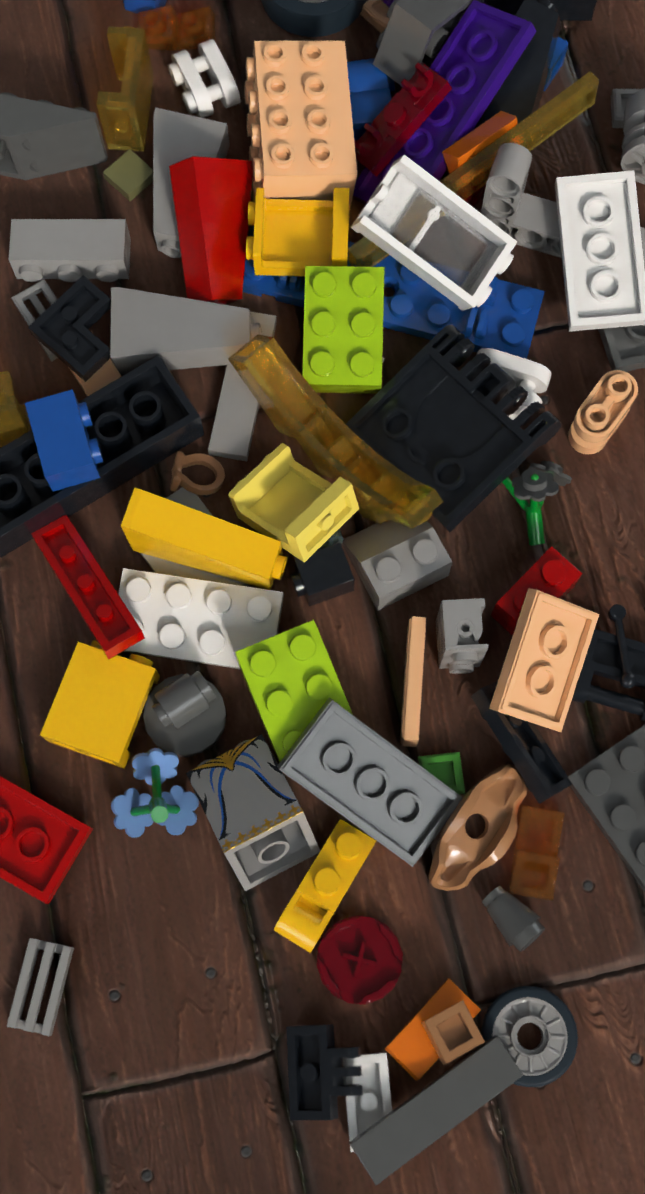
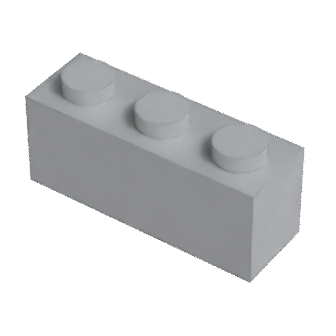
(70, 249)

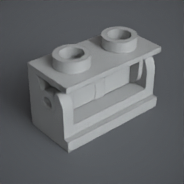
(458, 635)

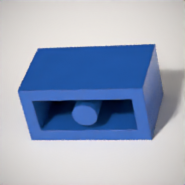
(63, 440)

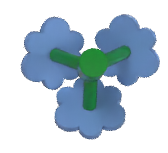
(168, 809)

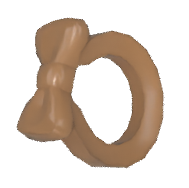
(182, 461)

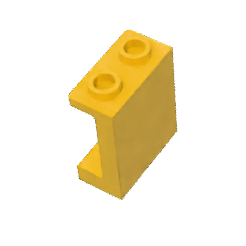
(297, 233)
(100, 703)

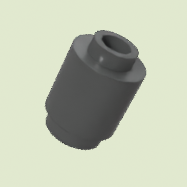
(183, 700)

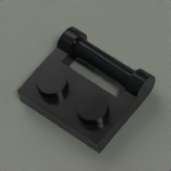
(604, 661)

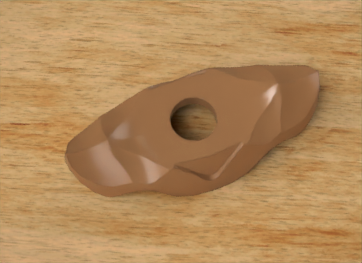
(459, 855)

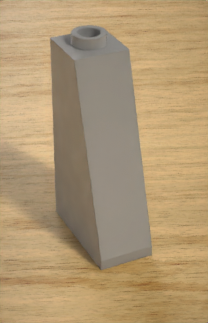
(176, 139)
(177, 329)

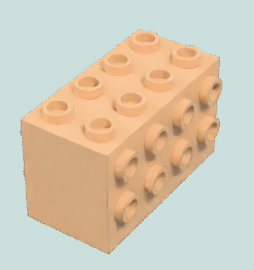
(300, 120)

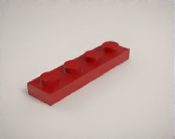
(88, 586)

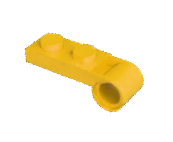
(324, 886)

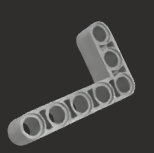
(522, 215)

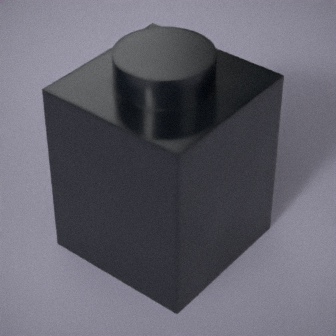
(323, 575)

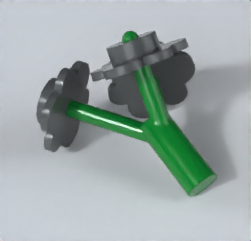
(536, 484)

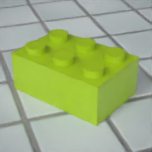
(343, 329)
(290, 682)

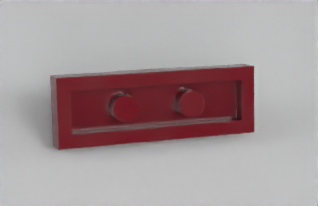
(400, 118)

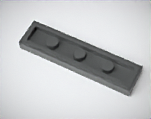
(435, 1109)

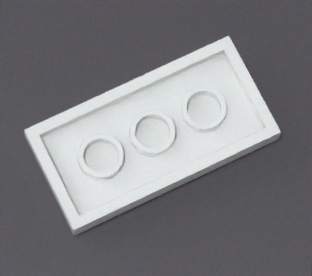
(601, 250)
(198, 617)

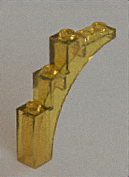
(331, 445)

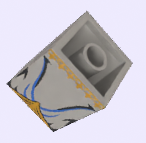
(253, 812)

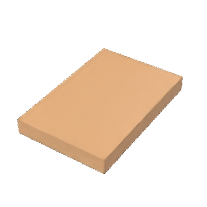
(544, 660)

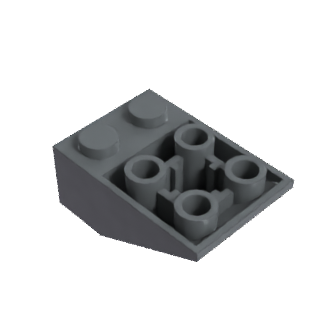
(46, 138)

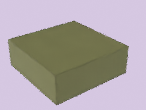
(129, 175)

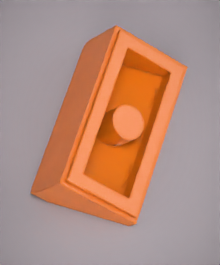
(478, 139)

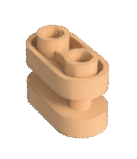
(602, 412)

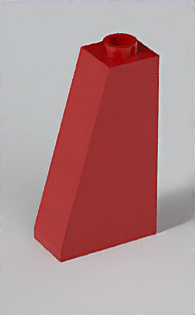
(212, 225)

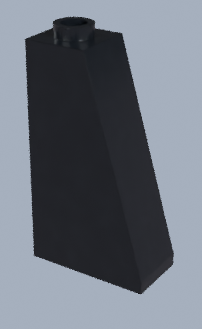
(526, 81)

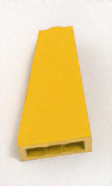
(201, 541)

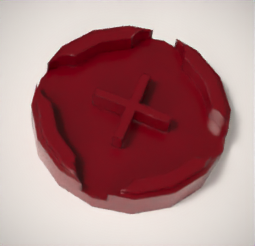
(359, 960)

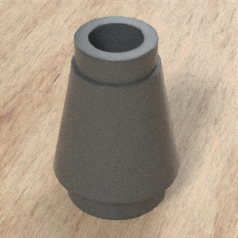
(514, 920)

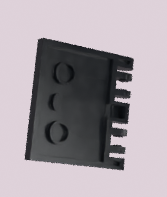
(453, 424)

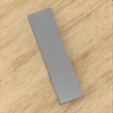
(237, 407)

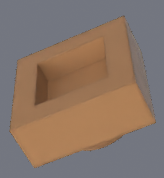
(453, 1032)

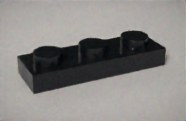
(525, 748)

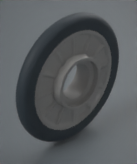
(557, 1028)

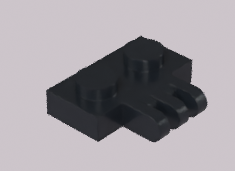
(318, 1072)

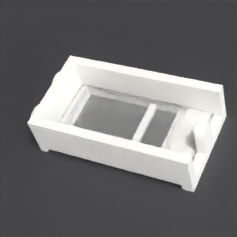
(435, 234)

